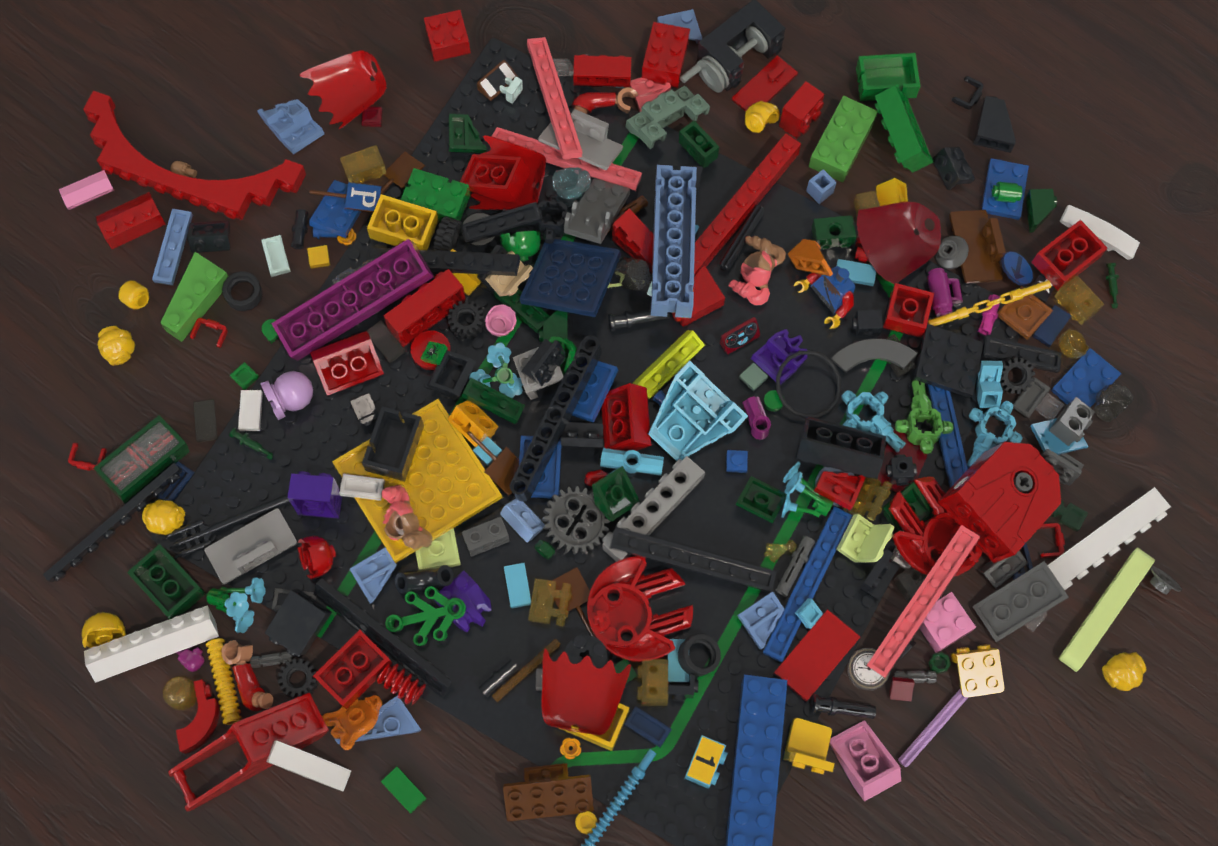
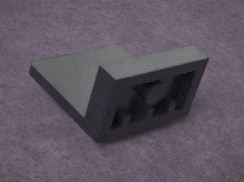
(544, 362)

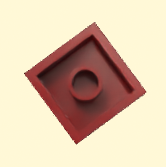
(447, 35)
(801, 110)
(908, 310)

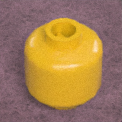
(133, 294)

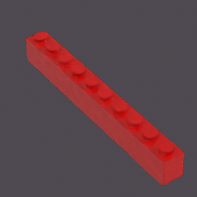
(744, 201)

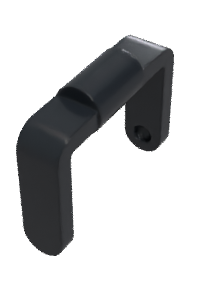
(976, 96)

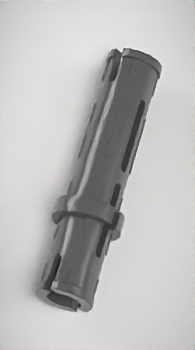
(799, 558)

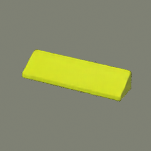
(670, 362)

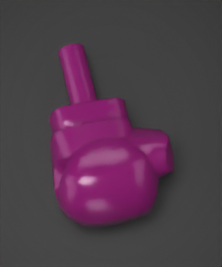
(192, 659)

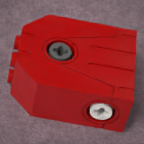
(1004, 498)

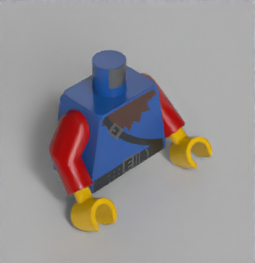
(834, 291)

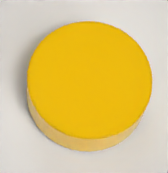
(585, 822)

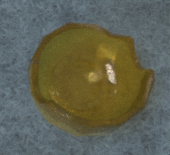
(1072, 344)
(179, 693)

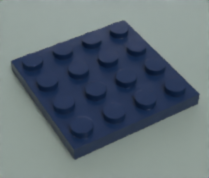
(570, 277)

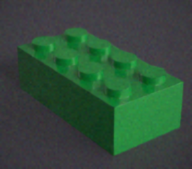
(903, 129)

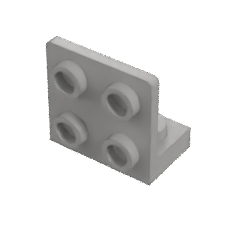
(529, 385)

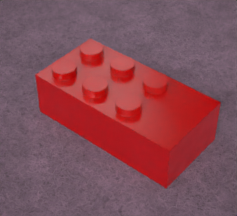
(424, 307)

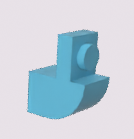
(988, 384)

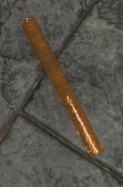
(524, 671)

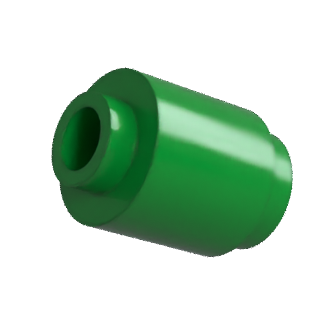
(1007, 192)

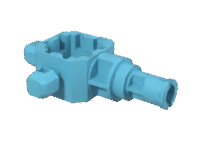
(878, 423)
(988, 440)

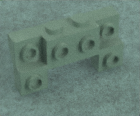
(663, 111)

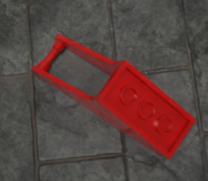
(292, 723)

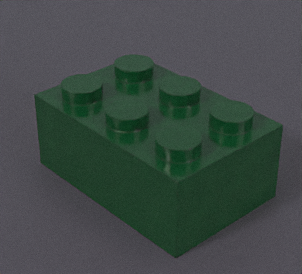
(166, 582)

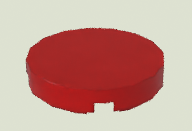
(420, 343)

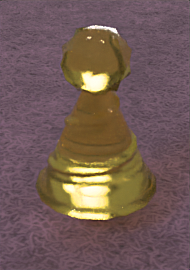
(774, 551)

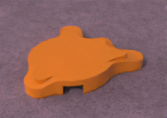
(354, 721)

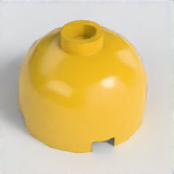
(102, 629)

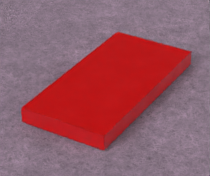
(817, 655)

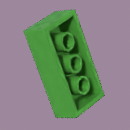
(843, 138)

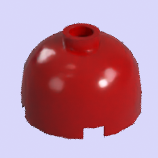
(316, 555)

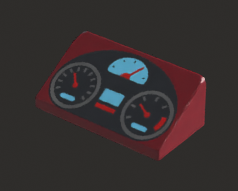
(740, 335)

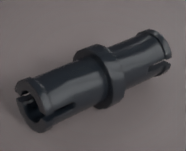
(299, 229)
(498, 678)

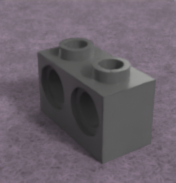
(1072, 421)

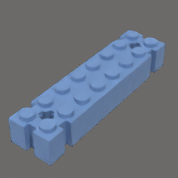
(674, 241)

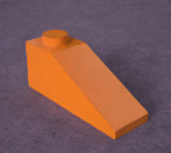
(809, 258)

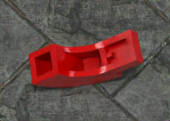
(204, 723)

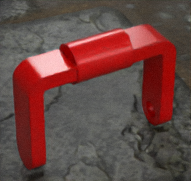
(212, 324)
(82, 464)
(1059, 540)

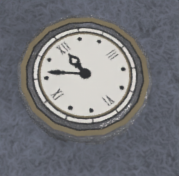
(861, 674)

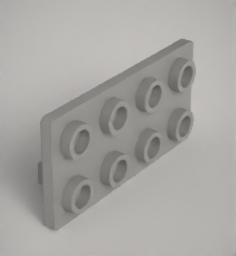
(592, 138)
(250, 546)

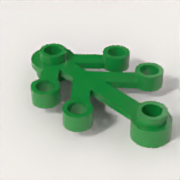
(429, 615)

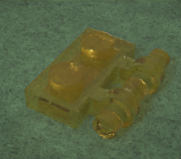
(868, 491)
(543, 599)

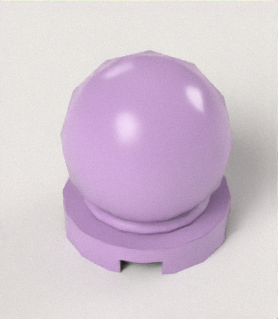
(289, 392)

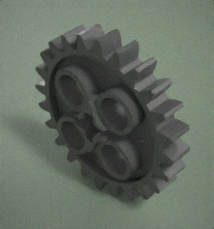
(560, 510)

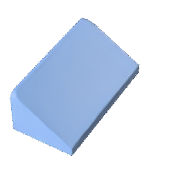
(522, 519)

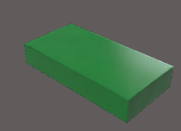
(403, 790)

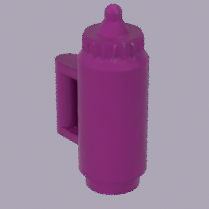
(939, 285)

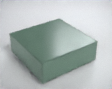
(753, 377)

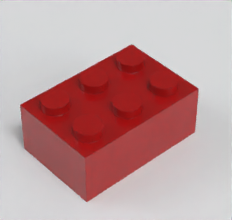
(665, 54)
(1069, 254)
(352, 669)

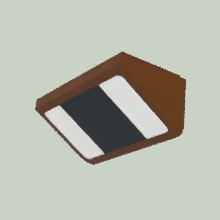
(491, 82)

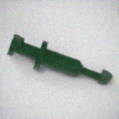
(1112, 277)
(245, 439)

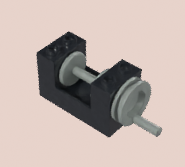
(721, 50)

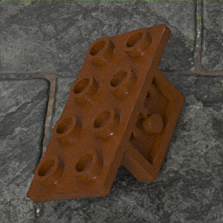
(984, 245)
(547, 793)

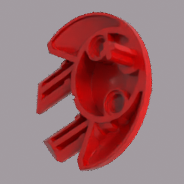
(928, 537)
(632, 610)

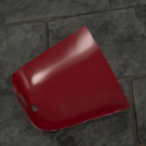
(891, 238)

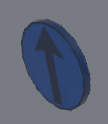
(1017, 268)

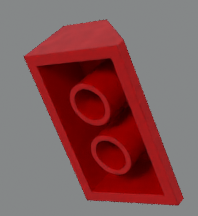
(130, 220)
(347, 363)
(626, 418)

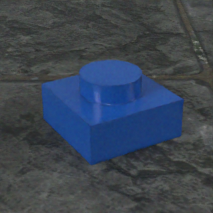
(736, 461)

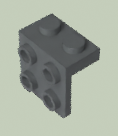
(1065, 465)

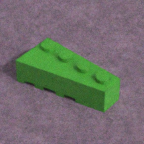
(194, 296)

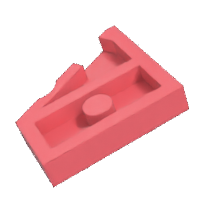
(647, 90)

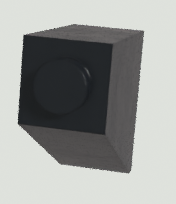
(994, 126)

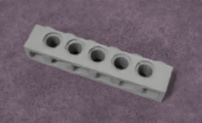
(684, 468)

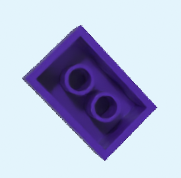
(315, 495)

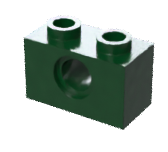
(698, 144)
(841, 225)

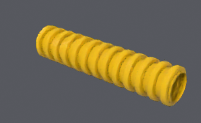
(223, 682)

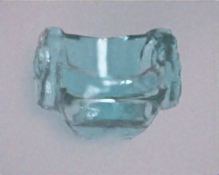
(571, 182)

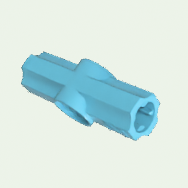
(646, 463)

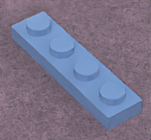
(172, 247)

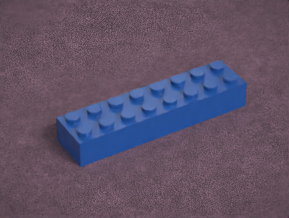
(756, 762)

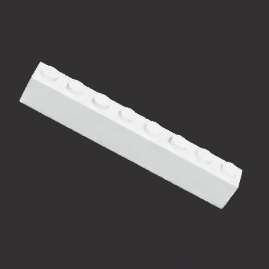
(1109, 537)

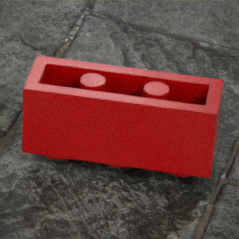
(602, 70)

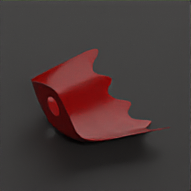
(346, 85)
(535, 162)
(581, 694)

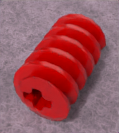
(401, 684)

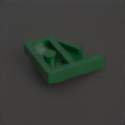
(463, 135)

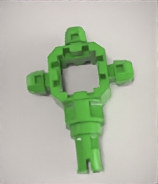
(923, 411)

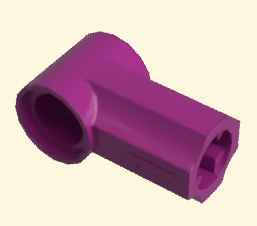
(756, 416)

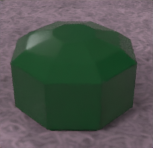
(545, 549)
(939, 663)

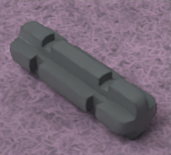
(270, 659)
(918, 676)

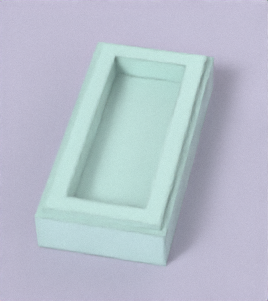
(276, 256)

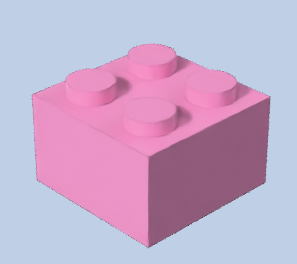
(946, 623)

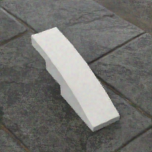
(1110, 235)
(308, 765)

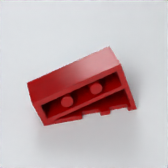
(634, 237)

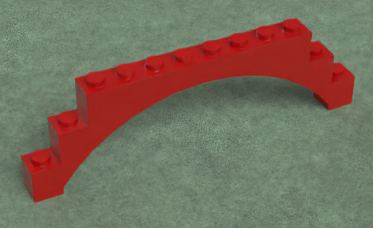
(222, 196)

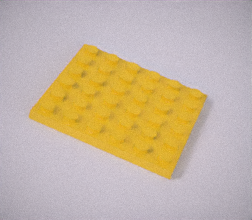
(442, 482)

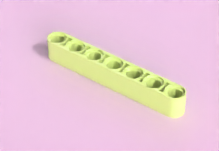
(1106, 609)

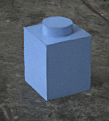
(821, 186)

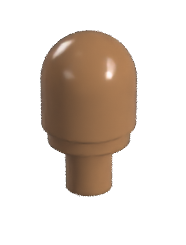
(183, 169)

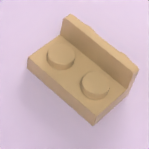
(508, 285)

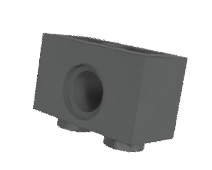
(485, 536)

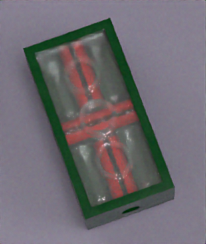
(141, 459)

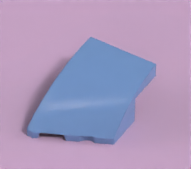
(292, 125)

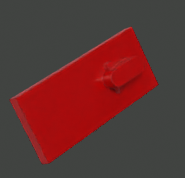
(765, 84)

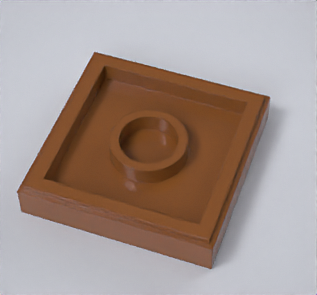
(1025, 314)

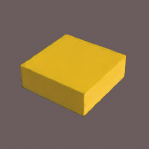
(318, 256)

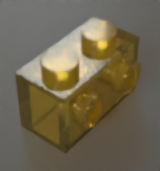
(363, 165)
(1079, 300)
(654, 682)

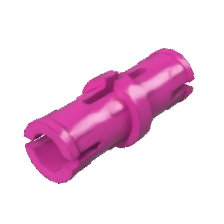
(989, 317)

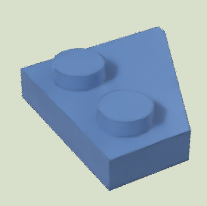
(683, 19)
(374, 573)
(762, 618)

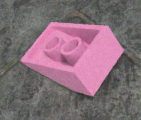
(865, 760)

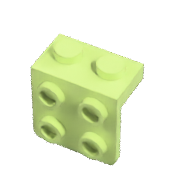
(864, 540)

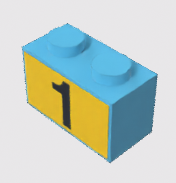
(705, 762)

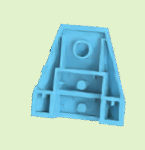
(693, 414)

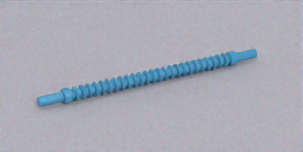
(637, 773)

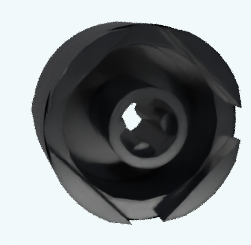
(587, 645)

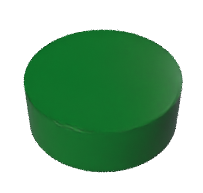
(772, 401)

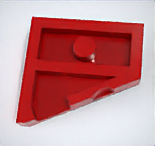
(839, 488)

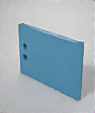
(1050, 441)

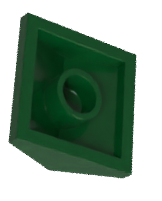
(614, 494)
(761, 499)
(916, 502)

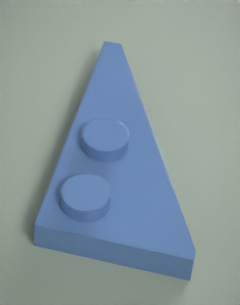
(392, 721)

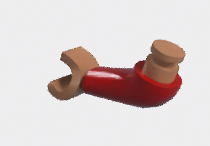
(589, 101)
(249, 689)

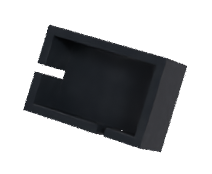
(393, 443)

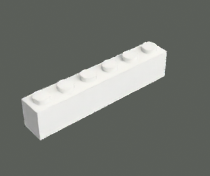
(151, 643)

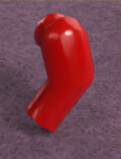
(594, 476)

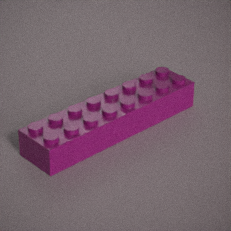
(352, 300)

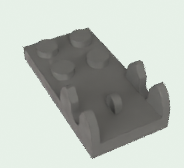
(596, 211)
(1020, 601)

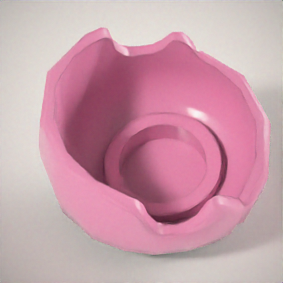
(500, 320)

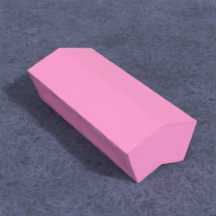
(86, 190)

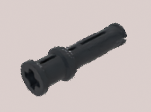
(627, 319)
(831, 705)

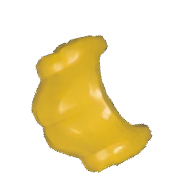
(760, 114)
(115, 345)
(163, 517)
(1124, 671)

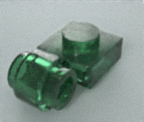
(1071, 516)

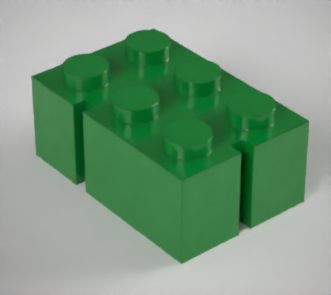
(882, 72)
(437, 194)

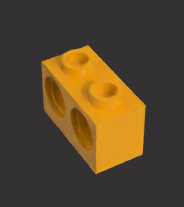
(471, 418)

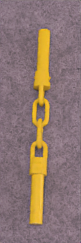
(1014, 295)

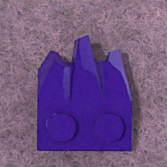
(775, 353)
(474, 598)

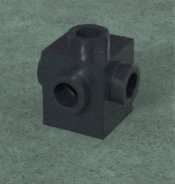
(896, 474)

